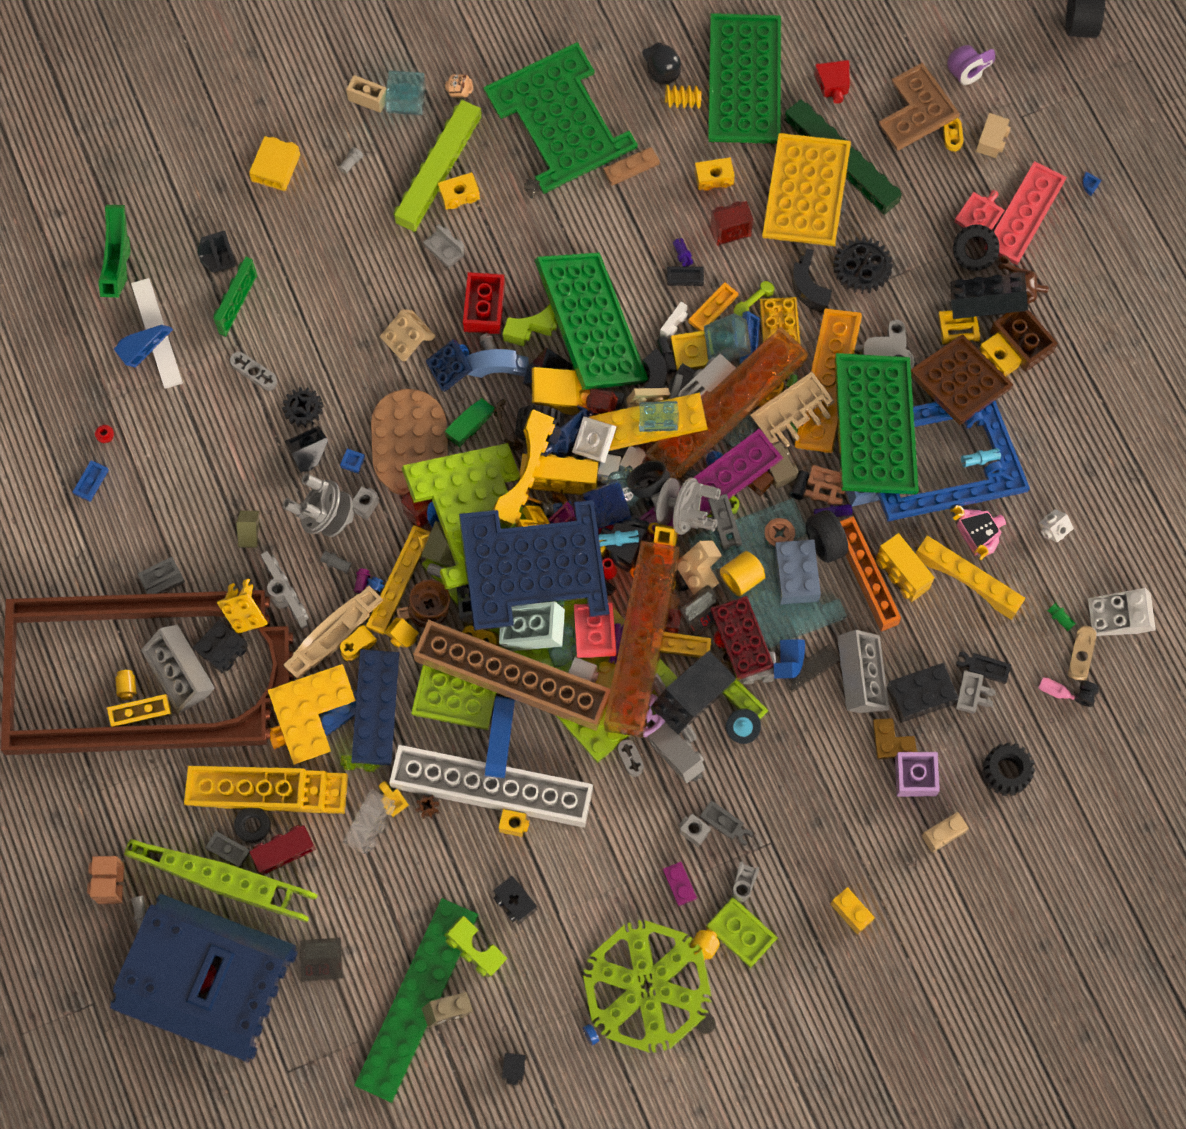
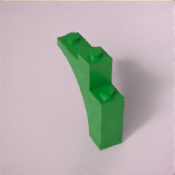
(116, 253)

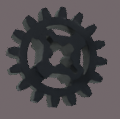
(298, 414)

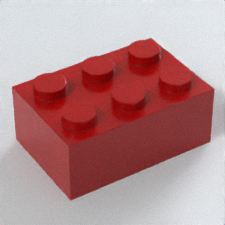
(484, 303)

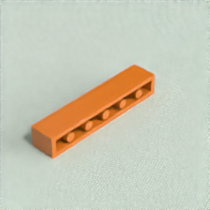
(869, 577)

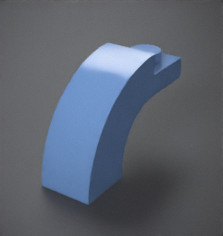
(497, 361)

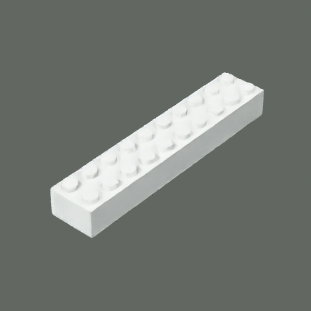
(466, 782)

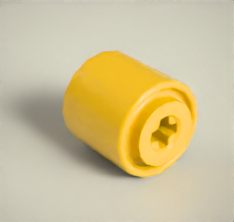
(742, 573)

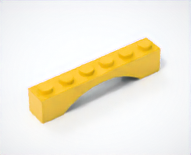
(536, 432)
(993, 591)

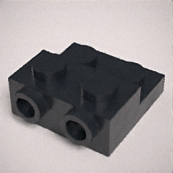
(221, 646)

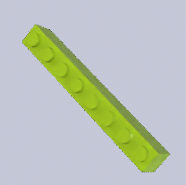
(438, 165)

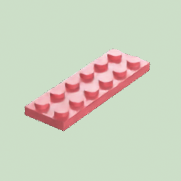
(1027, 211)

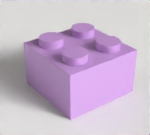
(917, 774)

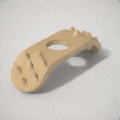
(1084, 642)

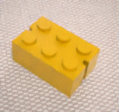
(904, 568)

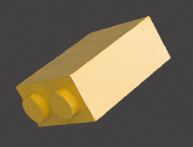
(274, 163)

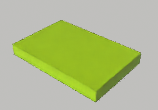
(741, 932)

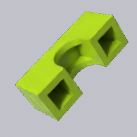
(461, 936)

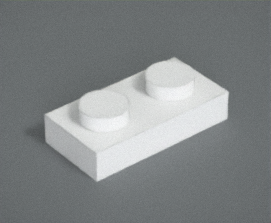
(679, 315)

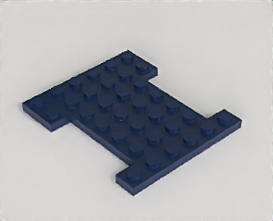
(531, 565)

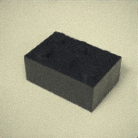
(922, 692)

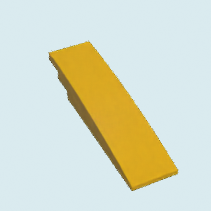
(266, 789)

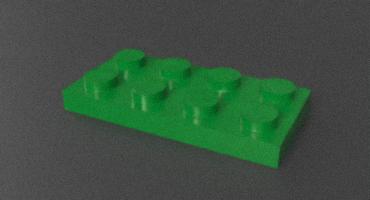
(235, 297)

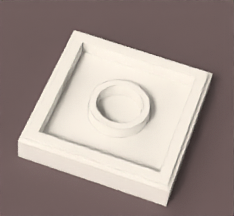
(594, 439)

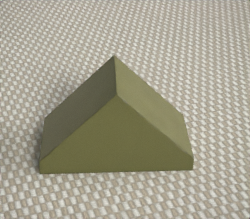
(248, 529)

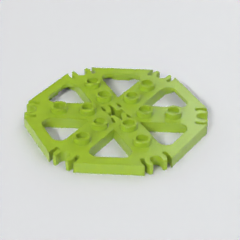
(665, 991)

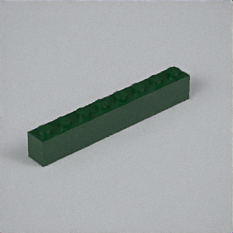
(860, 172)

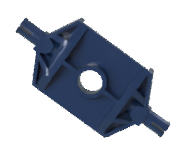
(564, 438)

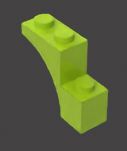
(520, 329)

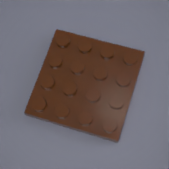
(961, 379)

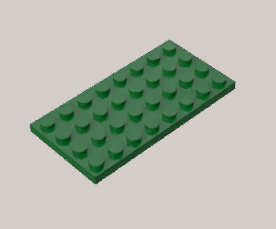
(745, 78)
(591, 320)
(876, 424)

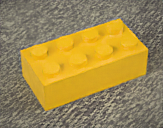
(564, 474)

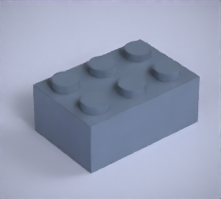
(797, 572)

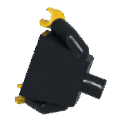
(627, 554)

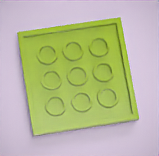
(452, 700)

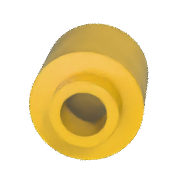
(125, 684)

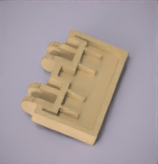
(792, 408)

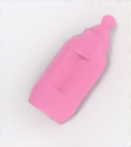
(1055, 689)

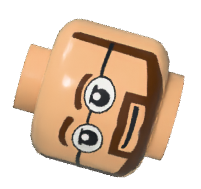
(459, 86)

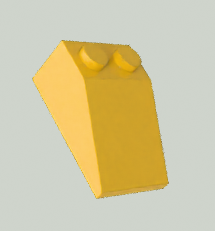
(558, 390)

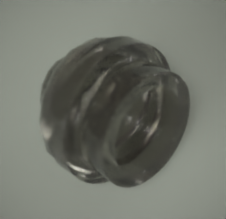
(532, 187)

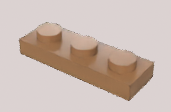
(631, 166)

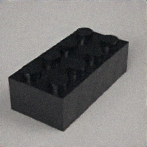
(988, 295)

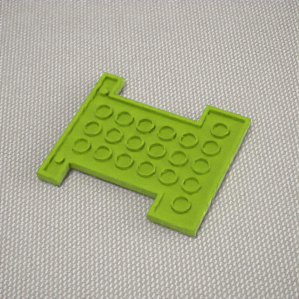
(458, 486)

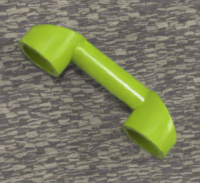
(766, 290)

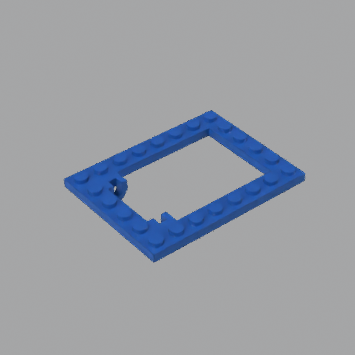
(1006, 481)

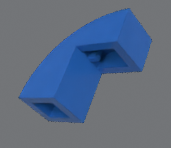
(792, 658)

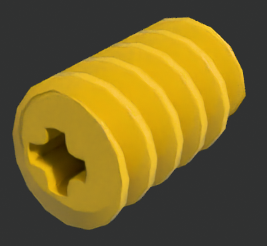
(682, 96)

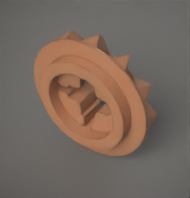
(779, 524)

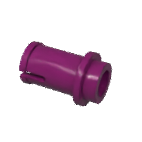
(361, 580)

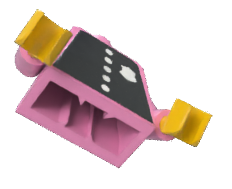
(979, 529)

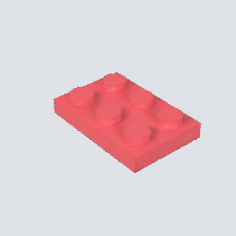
(594, 634)

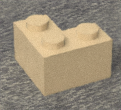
(696, 566)

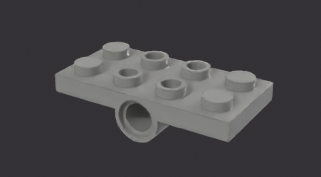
(281, 592)

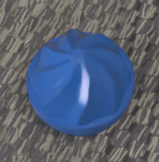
(712, 457)

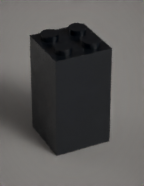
(693, 692)

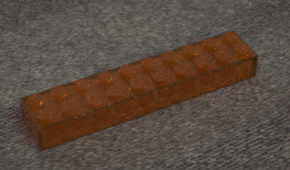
(732, 401)
(642, 639)

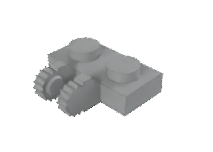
(969, 693)

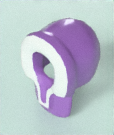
(963, 63)

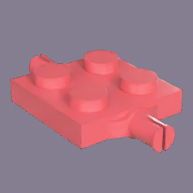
(980, 211)

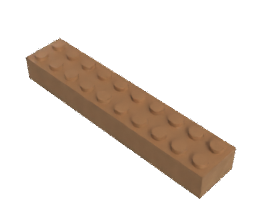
(512, 675)

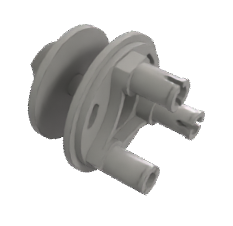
(684, 505)
(323, 508)

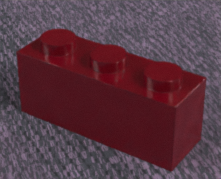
(282, 849)

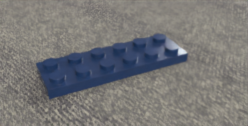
(375, 707)

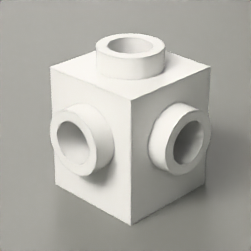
(1055, 525)

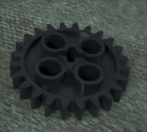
(848, 257)

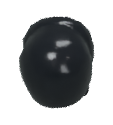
(662, 63)

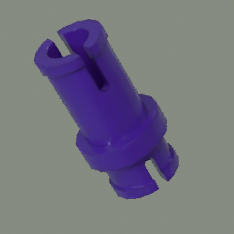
(684, 256)

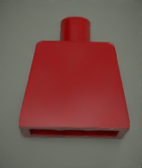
(833, 79)

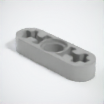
(250, 363)

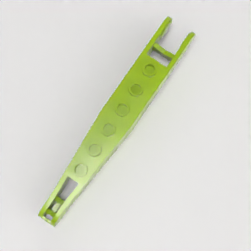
(220, 878)

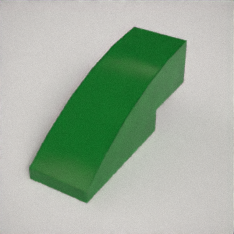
(469, 422)

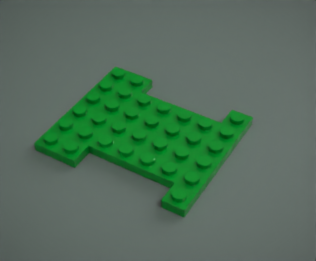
(559, 116)

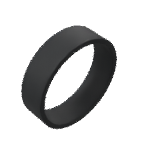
(642, 469)

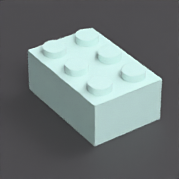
(534, 627)

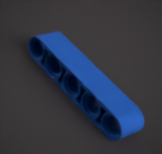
(499, 737)

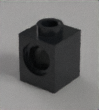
(513, 1068)

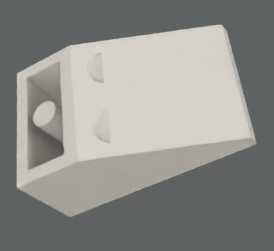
(1122, 613)

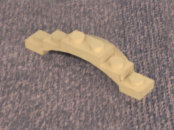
(332, 632)

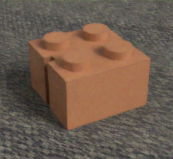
(105, 874)

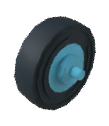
(743, 726)

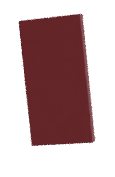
(742, 638)

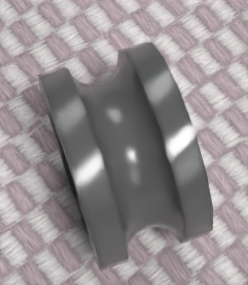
(547, 508)

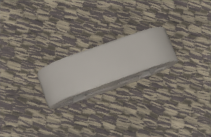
(627, 760)

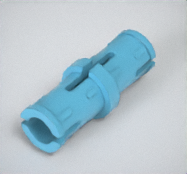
(980, 457)
(618, 538)

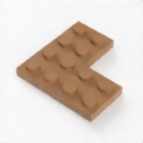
(926, 109)

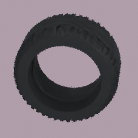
(828, 536)

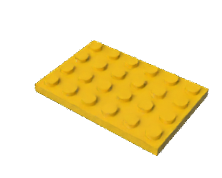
(806, 189)

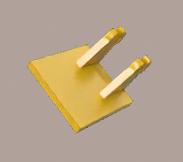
(241, 609)

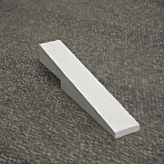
(152, 317)

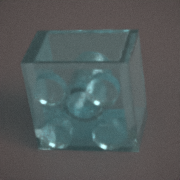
(405, 92)
(728, 337)

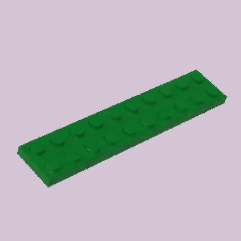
(405, 1020)

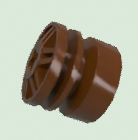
(428, 593)

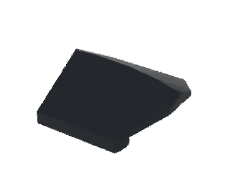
(216, 252)

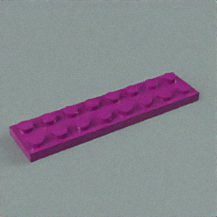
(733, 471)

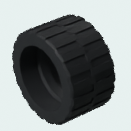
(1084, 18)

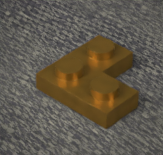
(887, 744)

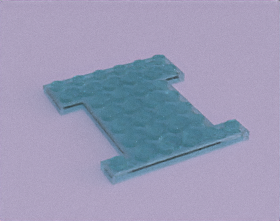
(775, 620)

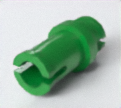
(1059, 614)

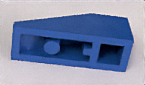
(138, 346)

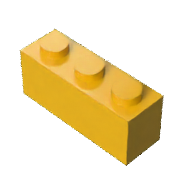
(139, 710)

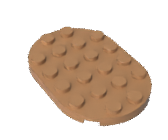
(406, 430)

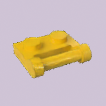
(947, 324)

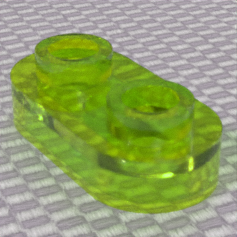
(346, 762)

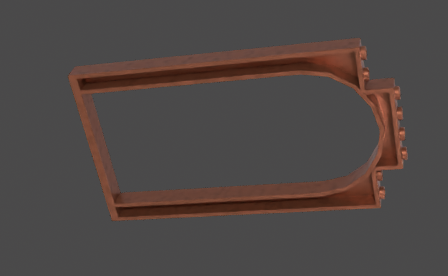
(245, 730)

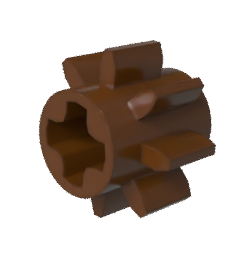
(429, 812)

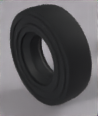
(252, 837)

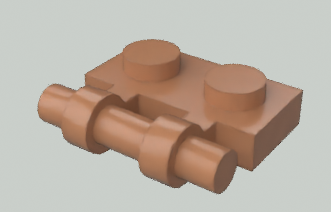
(827, 480)

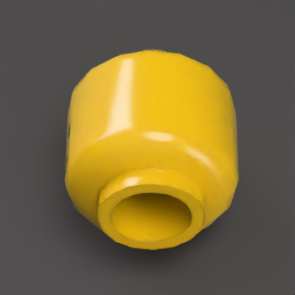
(707, 941)

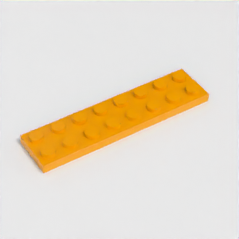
(836, 335)

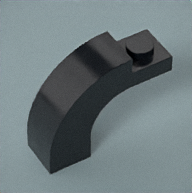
(807, 291)

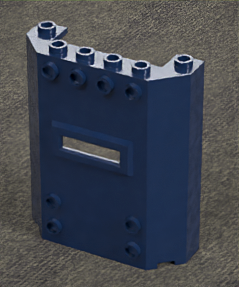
(171, 963)

